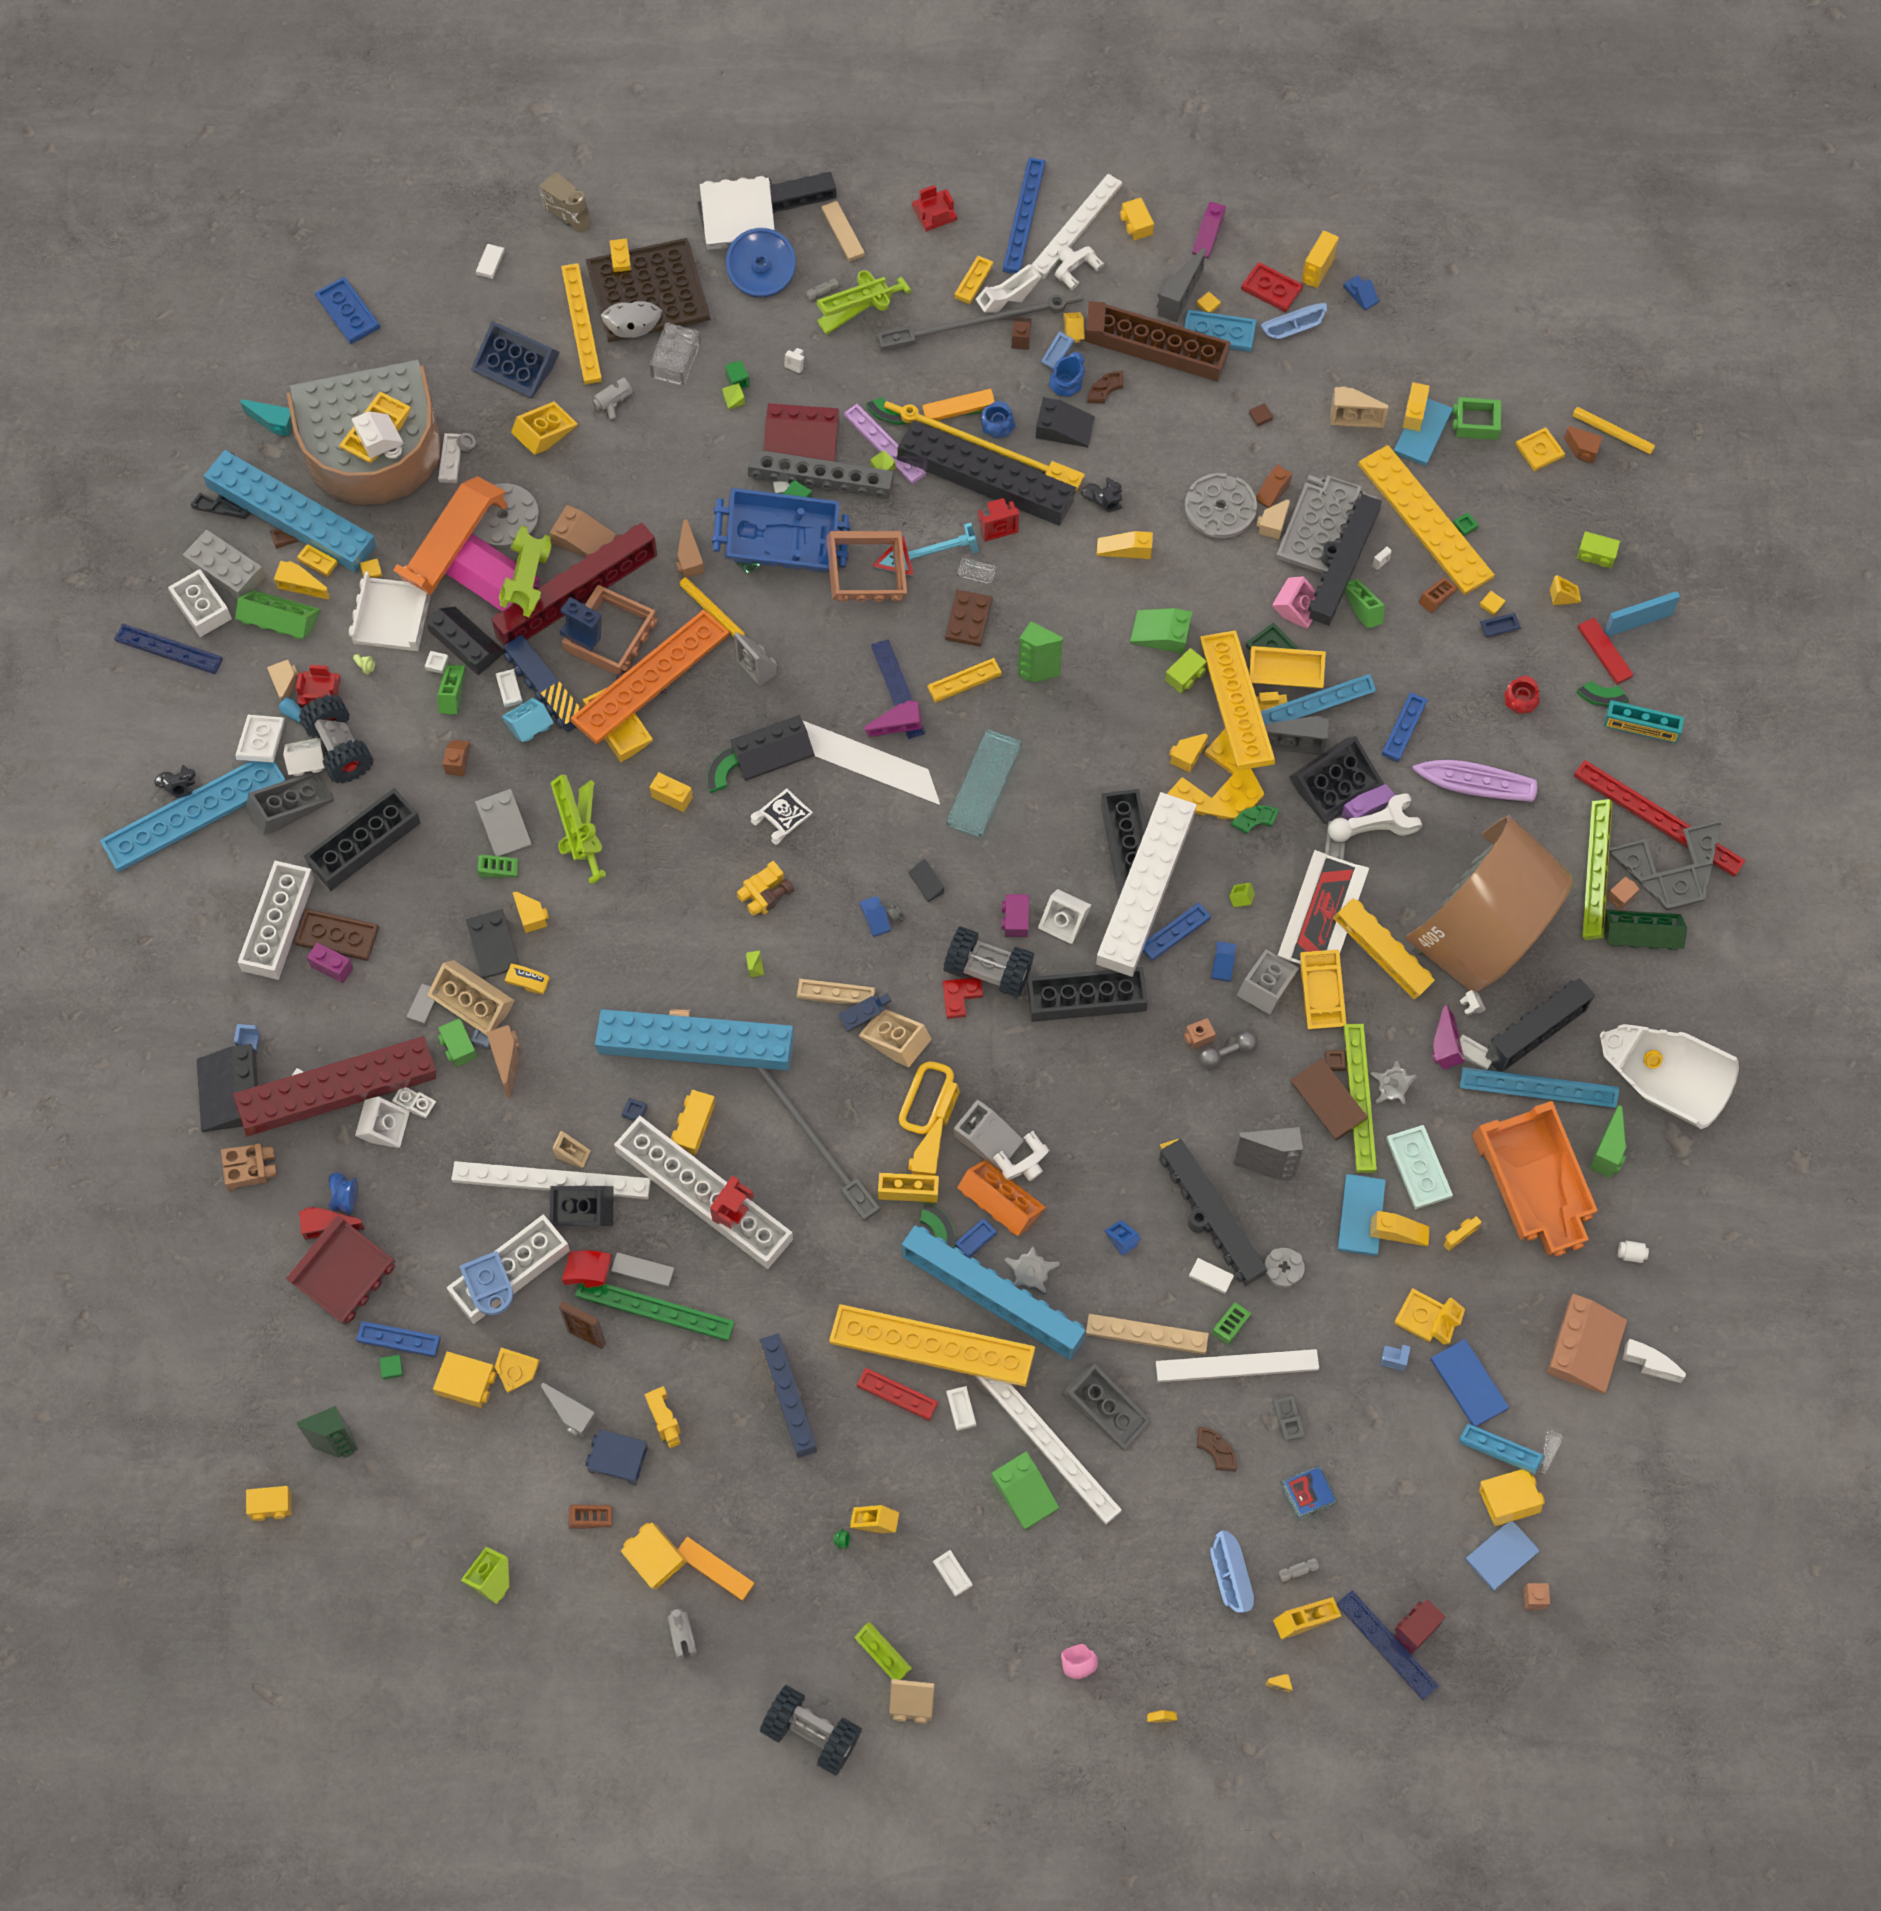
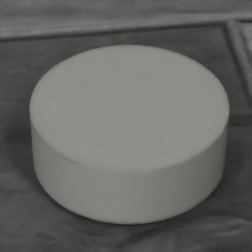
(466, 442)

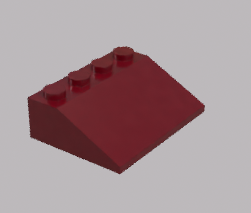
(802, 431)

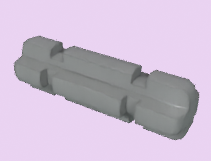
(822, 289)
(1298, 1570)

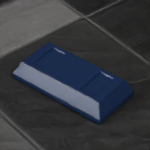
(1500, 625)

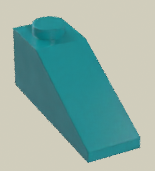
(272, 417)

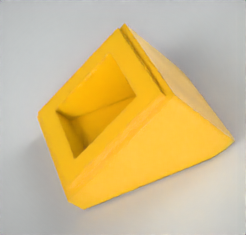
(1280, 1682)

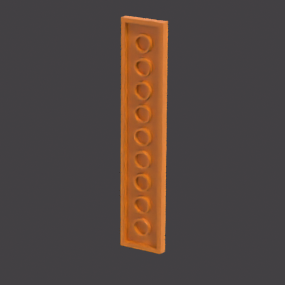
(649, 676)

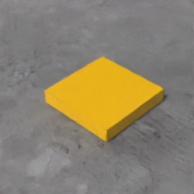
(1540, 449)
(1419, 1314)

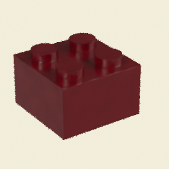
(1419, 1626)

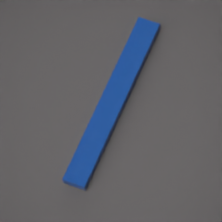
(1024, 215)

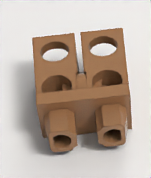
(247, 1165)

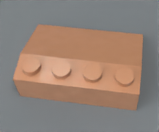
(1587, 1344)

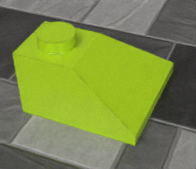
(489, 1575)

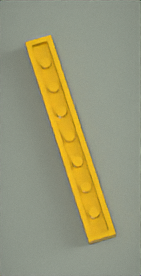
(581, 324)

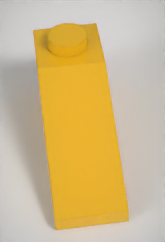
(1416, 406)
(1126, 545)
(295, 579)
(927, 1153)
(1398, 1228)
(1306, 1617)

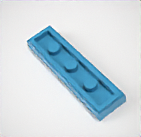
(1501, 1448)

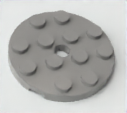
(520, 511)
(1215, 521)

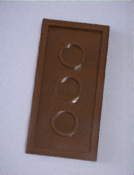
(338, 933)
(1329, 1099)
(582, 1325)

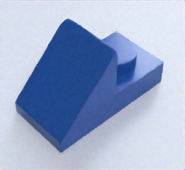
(1362, 292)
(875, 916)
(1224, 961)
(1123, 1237)

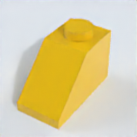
(1074, 325)
(1188, 752)
(530, 912)
(874, 1519)

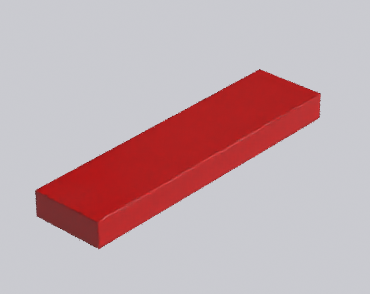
(1605, 651)
(897, 1394)

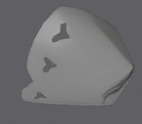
(631, 314)

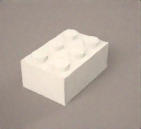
(200, 603)

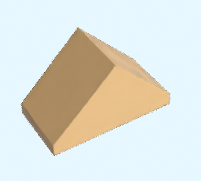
(570, 1150)

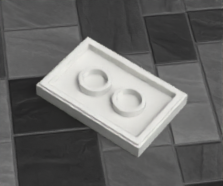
(260, 738)

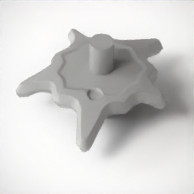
(1393, 1083)
(1031, 1270)

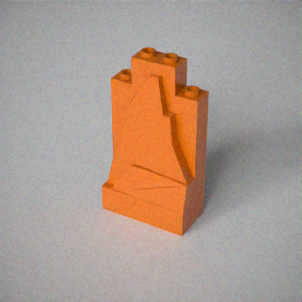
(1538, 1178)

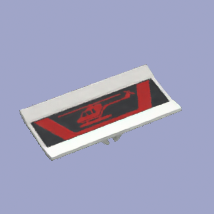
(1325, 891)

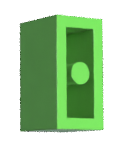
(457, 1042)

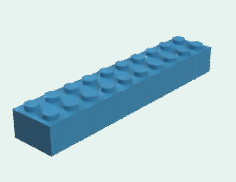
(289, 510)
(695, 1039)
(993, 1292)

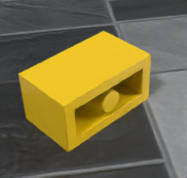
(1137, 219)
(671, 792)
(268, 1502)

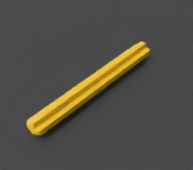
(1613, 430)
(709, 606)

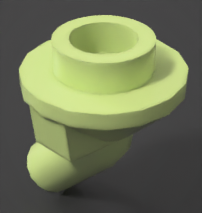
(366, 663)

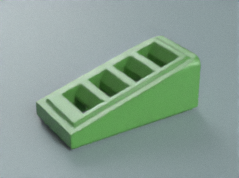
(488, 859)
(1222, 1335)

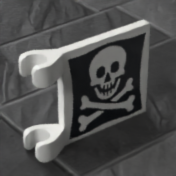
(784, 813)

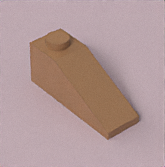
(688, 555)

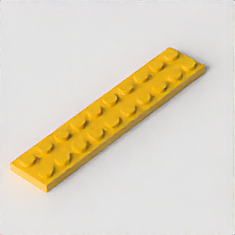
(1426, 520)
(1237, 700)
(932, 1345)

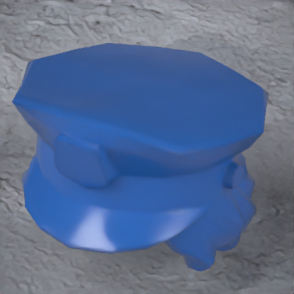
(1068, 375)
(997, 419)
(343, 1193)

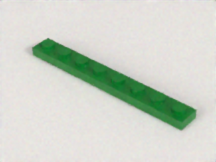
(657, 1310)

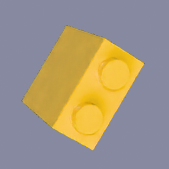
(1320, 259)
(465, 1380)
(1511, 1497)
(653, 1555)

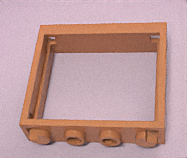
(867, 537)
(649, 615)

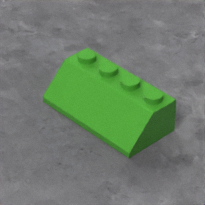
(276, 614)
(1039, 653)

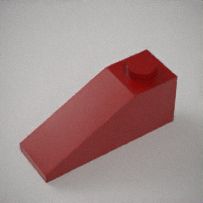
(316, 1220)

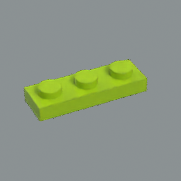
(882, 1652)

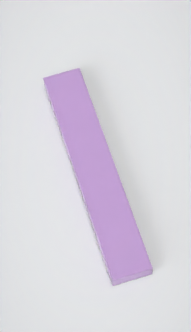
(881, 441)

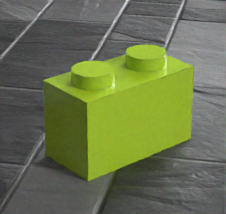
(1598, 549)
(1186, 671)

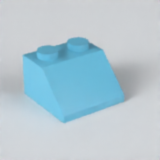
(528, 720)

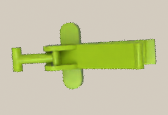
(849, 303)
(580, 833)

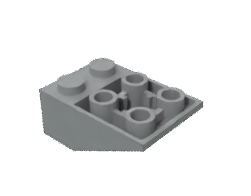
(986, 1133)

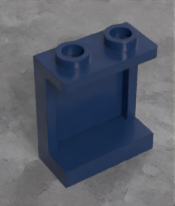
(581, 624)
(617, 1456)

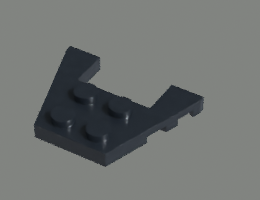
(219, 506)

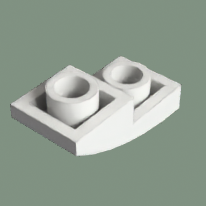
(414, 1102)

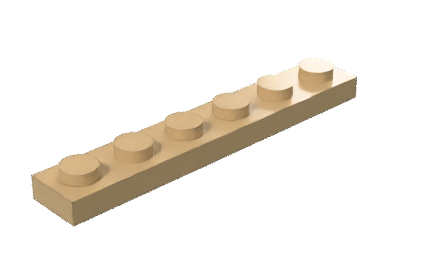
(1147, 1334)

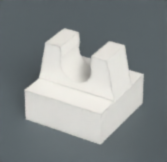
(794, 360)
(1475, 1002)

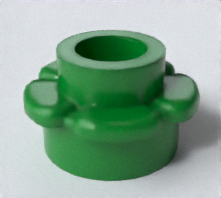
(842, 1539)

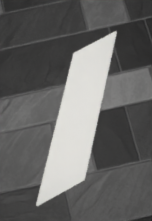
(871, 762)

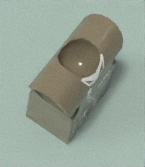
(565, 202)

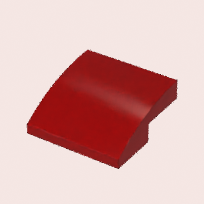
(586, 1268)

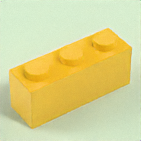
(693, 1121)
(908, 1187)

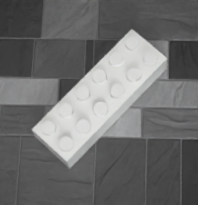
(276, 920)
(523, 1260)

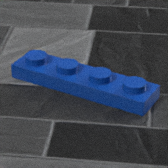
(1404, 727)
(1175, 931)
(398, 1339)

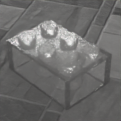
(675, 353)

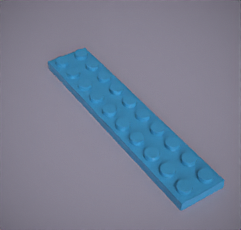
(188, 813)

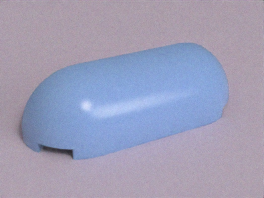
(1295, 321)
(1232, 1572)

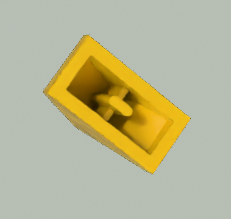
(1564, 592)

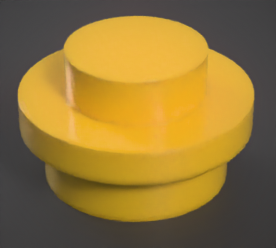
(1653, 1059)

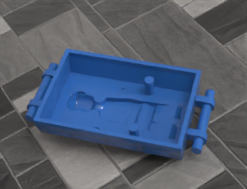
(779, 530)

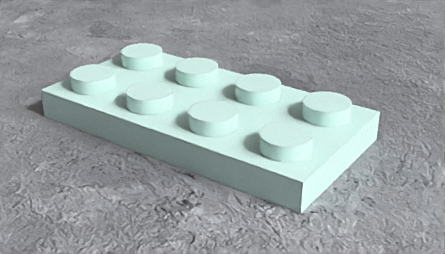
(1419, 1167)

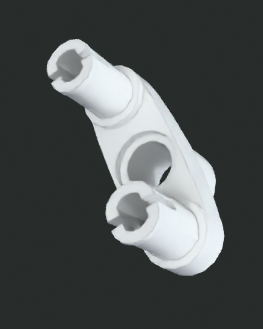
(1072, 260)
(1028, 1166)

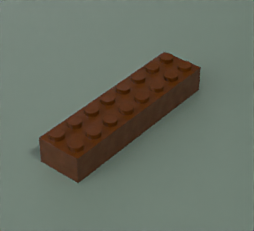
(1162, 343)

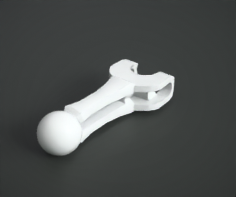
(1388, 819)

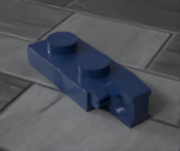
(864, 1011)

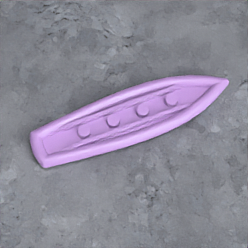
(1478, 780)

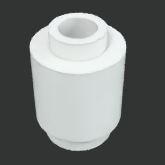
(1633, 1251)

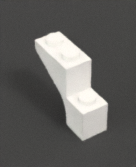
(1014, 289)

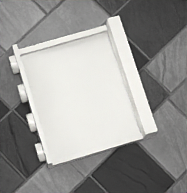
(735, 208)
(389, 614)

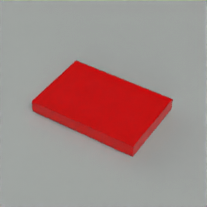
(1272, 287)

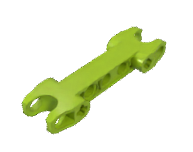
(520, 588)

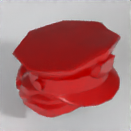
(1522, 695)

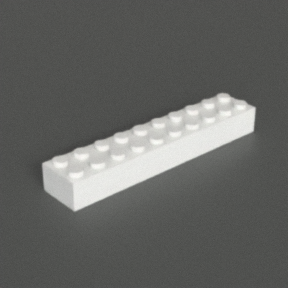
(1146, 884)
(698, 1188)

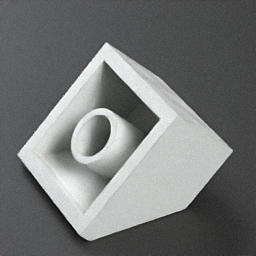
(376, 433)
(304, 756)
(1064, 916)
(382, 1122)

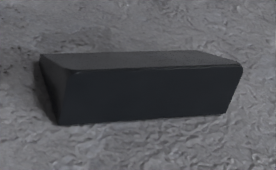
(926, 880)

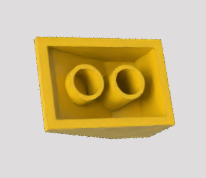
(542, 427)

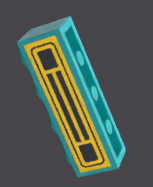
(1643, 721)

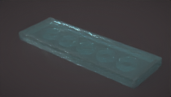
(983, 782)

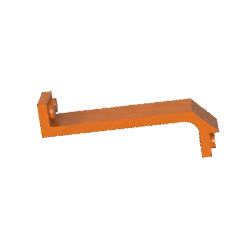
(450, 533)

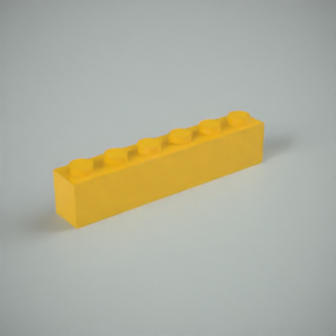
(1384, 948)

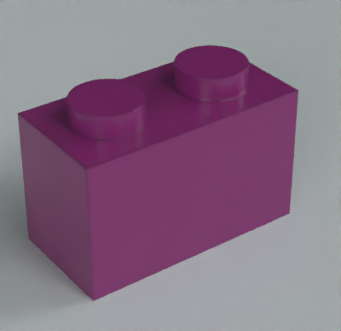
(1016, 915)
(330, 962)

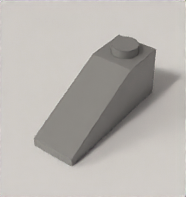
(572, 1414)

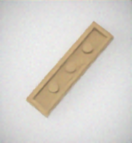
(843, 231)
(833, 992)

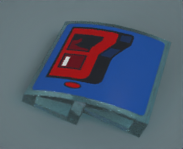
(1308, 1492)

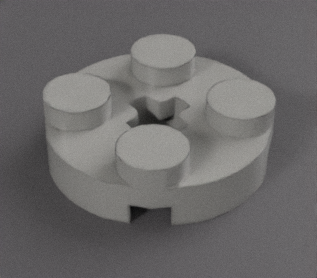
(1293, 1261)

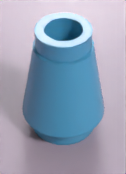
(290, 709)

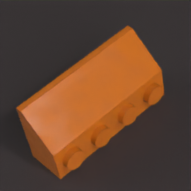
(1001, 1197)

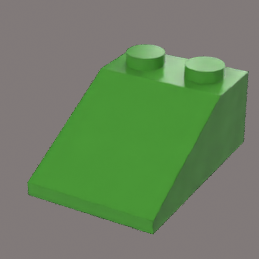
(1162, 629)
(1610, 1152)
(1024, 1490)

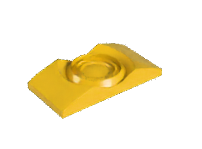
(383, 404)
(1322, 989)

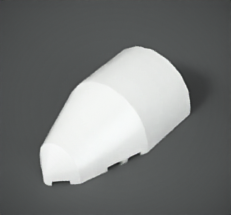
(1688, 1084)

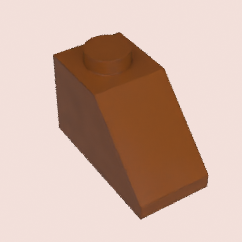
(1583, 443)
(1274, 486)
(456, 757)

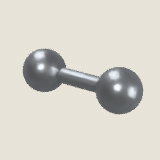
(1211, 1057)

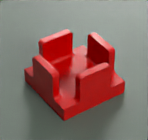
(934, 208)
(1000, 521)
(316, 684)
(729, 1206)

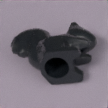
(1106, 497)
(177, 783)

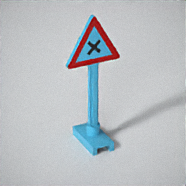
(886, 561)

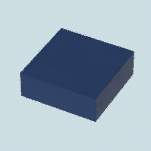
(634, 1109)

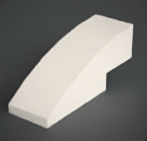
(1652, 1361)

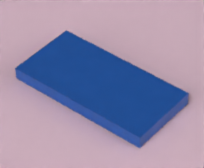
(347, 310)
(1469, 1383)

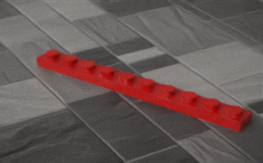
(1650, 813)

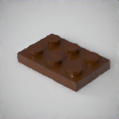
(968, 618)

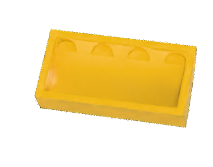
(1287, 667)
(628, 737)

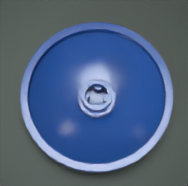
(760, 262)

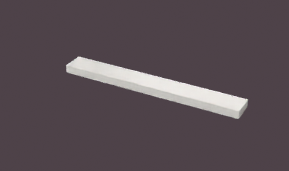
(1237, 1365)

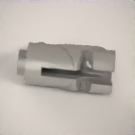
(611, 395)
(680, 1631)

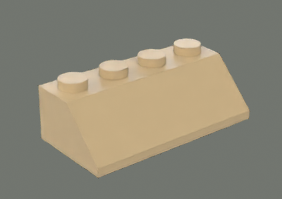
(470, 997)

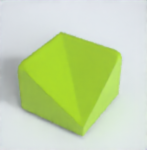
(733, 396)
(883, 461)
(1242, 895)
(754, 964)

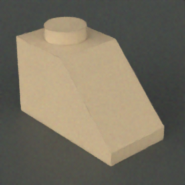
(1273, 520)
(283, 678)

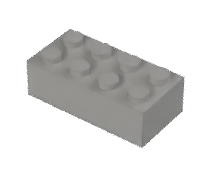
(224, 565)

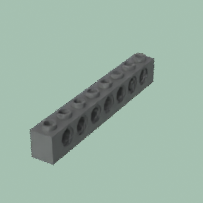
(814, 467)

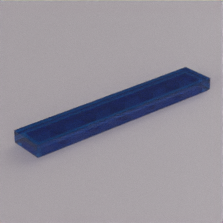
(168, 648)
(893, 678)
(1387, 1645)

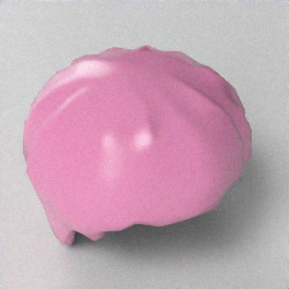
(1079, 1661)

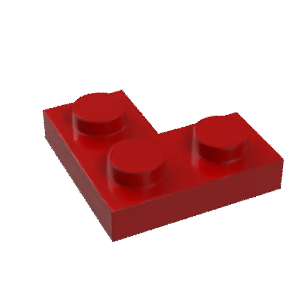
(956, 991)

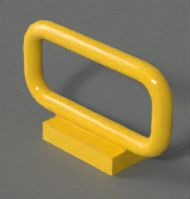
(943, 1105)

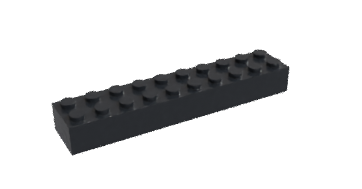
(986, 473)

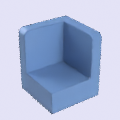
(247, 1035)
(1395, 1357)

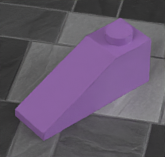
(1368, 803)

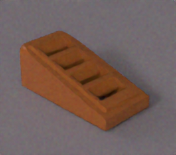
(1431, 603)
(574, 1524)

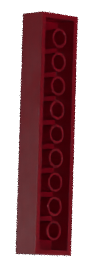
(601, 568)
(334, 1086)

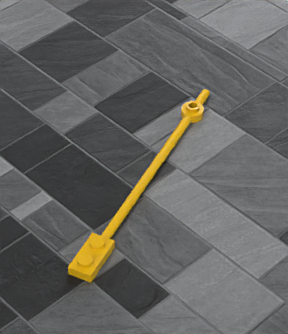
(1053, 470)

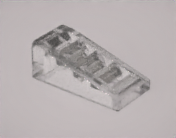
(1551, 1444)

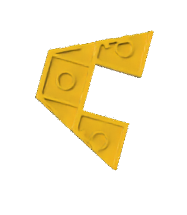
(1236, 795)

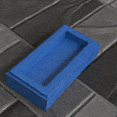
(975, 1238)

